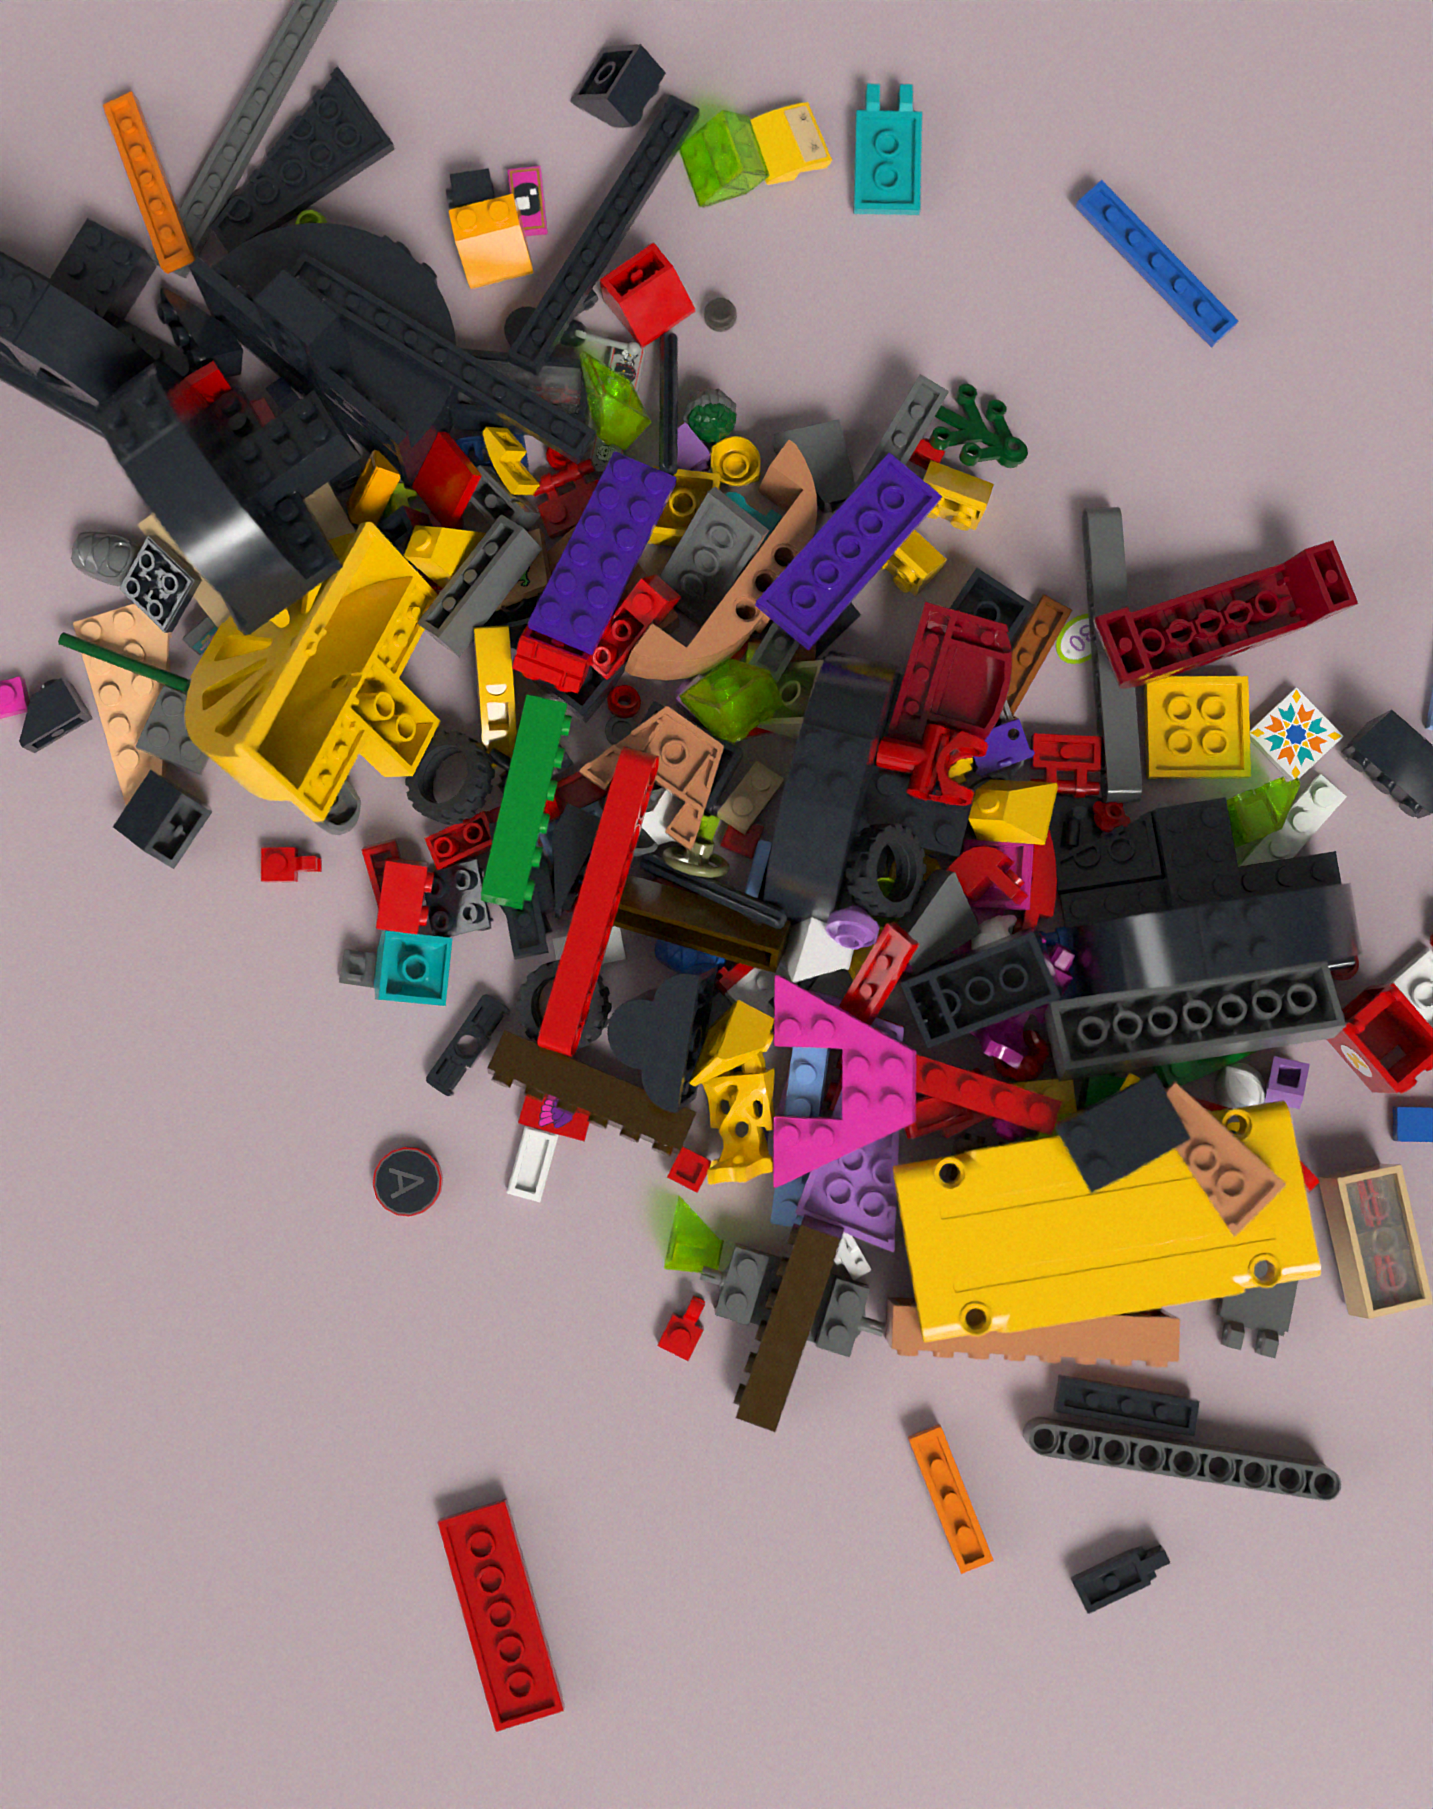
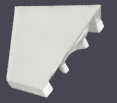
(813, 951)

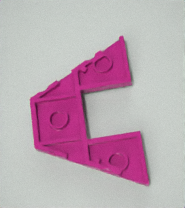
(875, 1083)

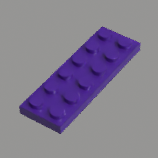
(848, 551)
(602, 553)

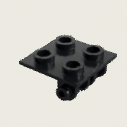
(457, 902)

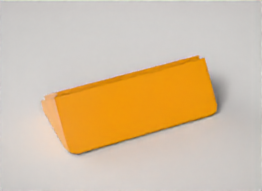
(372, 490)

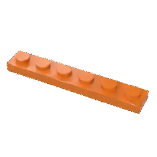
(149, 183)

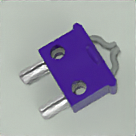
(1004, 749)

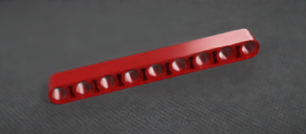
(598, 901)

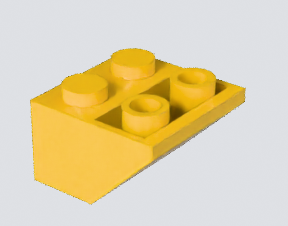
(962, 495)
(914, 564)

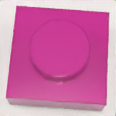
(13, 697)

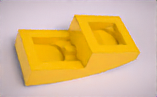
(506, 455)

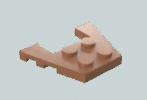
(685, 766)

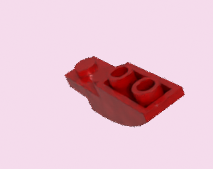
(472, 836)
(1042, 886)

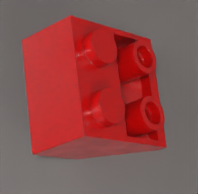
(646, 295)

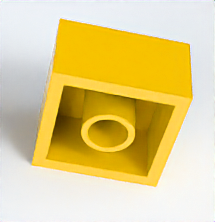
(682, 505)

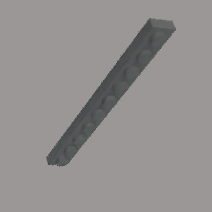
(251, 120)
(899, 440)

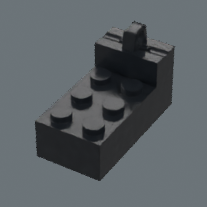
(981, 987)

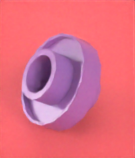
(852, 928)

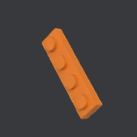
(950, 1499)

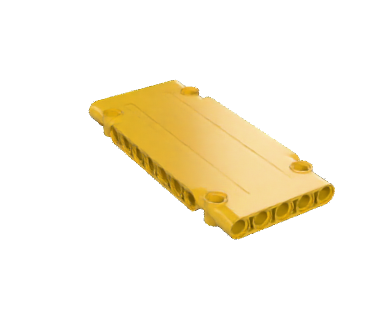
(1044, 1251)

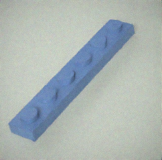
(804, 1099)

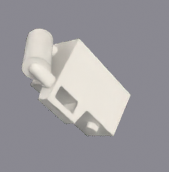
(851, 1257)

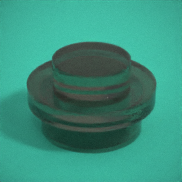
(720, 315)

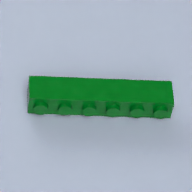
(524, 802)

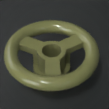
(696, 861)

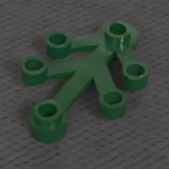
(1003, 447)

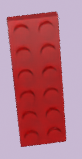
(501, 1615)

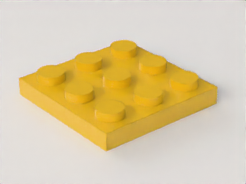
(1197, 728)

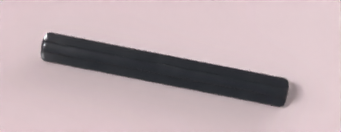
(668, 404)
(717, 892)

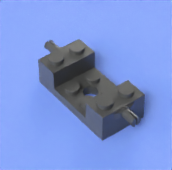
(747, 1286)

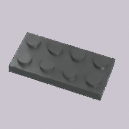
(712, 555)

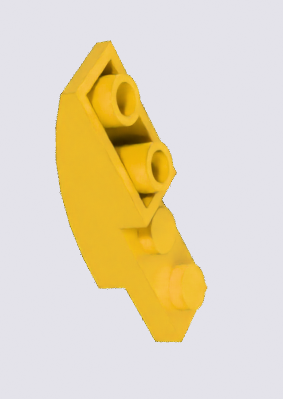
(495, 688)

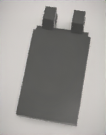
(1259, 1309)

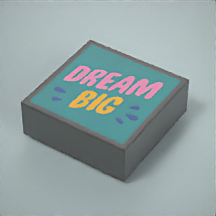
(201, 635)

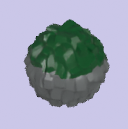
(710, 415)

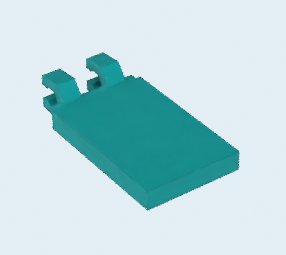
(888, 155)

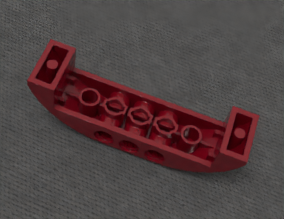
(1225, 617)

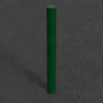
(124, 662)

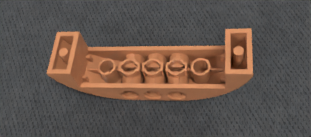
(736, 617)

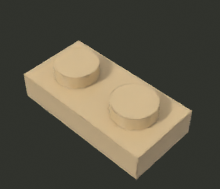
(750, 797)

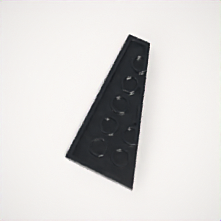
(309, 161)

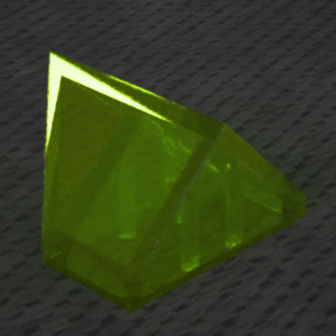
(691, 1242)

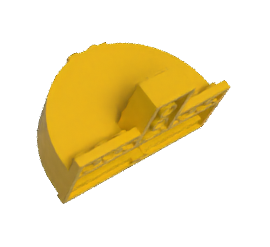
(319, 683)

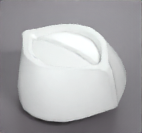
(1239, 1086)

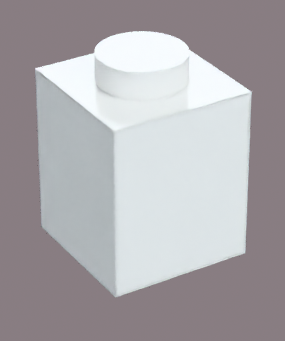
(659, 814)

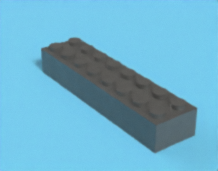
(1192, 1021)

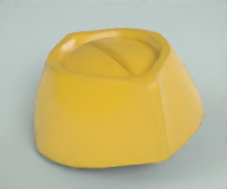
(736, 461)

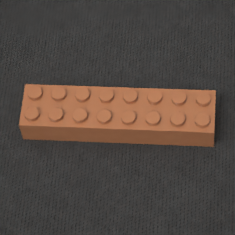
(1124, 1337)

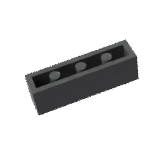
(480, 585)

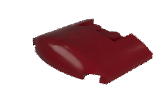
(953, 675)

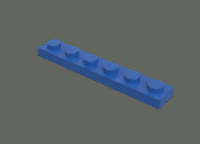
(1156, 263)

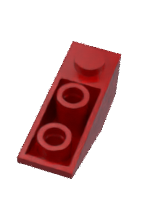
(645, 605)

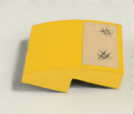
(790, 142)

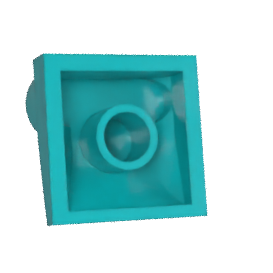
(412, 968)

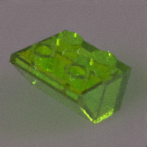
(723, 159)
(1261, 813)

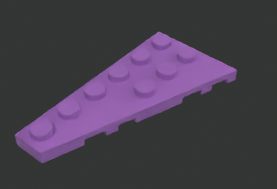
(859, 1186)

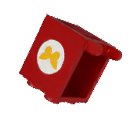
(1376, 1025)

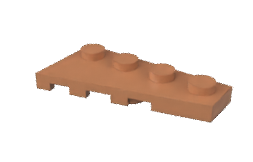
(1222, 1165)

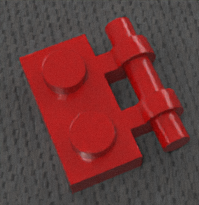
(565, 510)
(1067, 753)

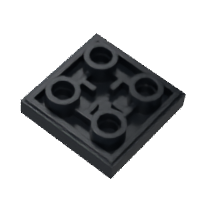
(160, 583)

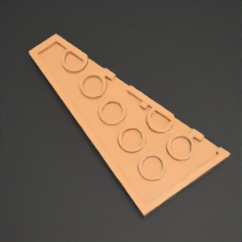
(121, 695)

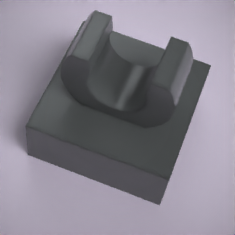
(358, 968)

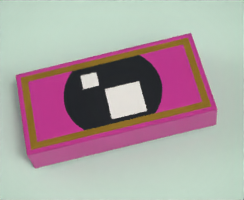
(528, 191)

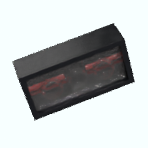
(558, 383)

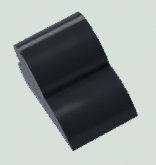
(665, 1034)

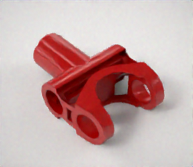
(932, 761)

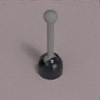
(577, 334)

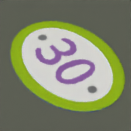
(1074, 641)

